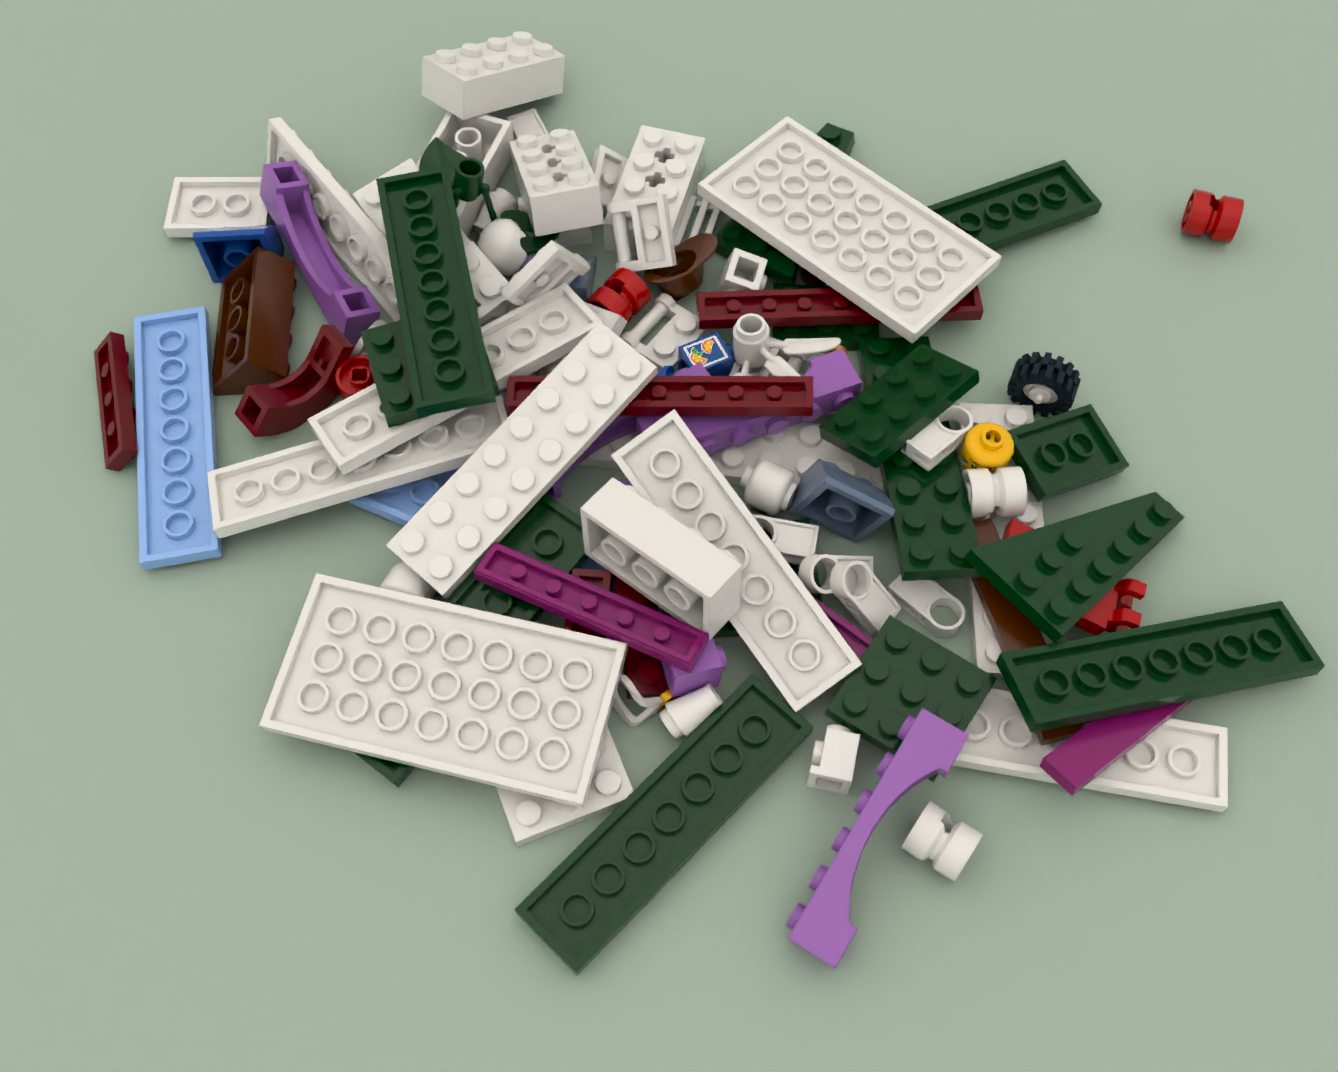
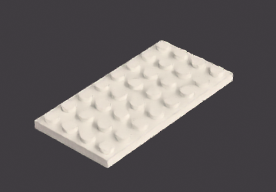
(850, 228)
(447, 689)

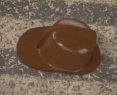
(688, 273)

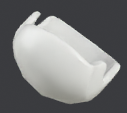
(502, 245)

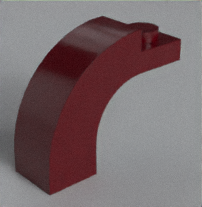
(304, 393)

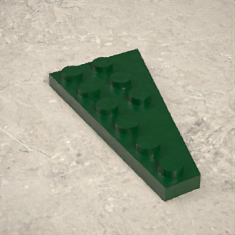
(1073, 563)

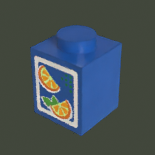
(711, 352)

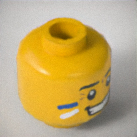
(986, 447)

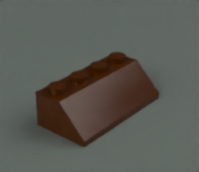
(254, 323)

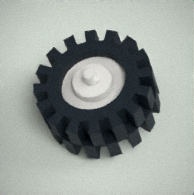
(1044, 383)

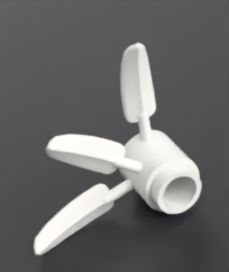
(753, 347)

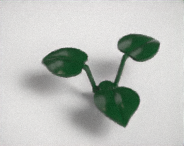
(467, 182)

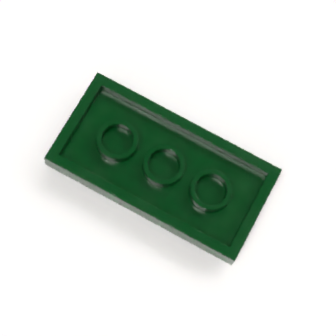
(899, 405)

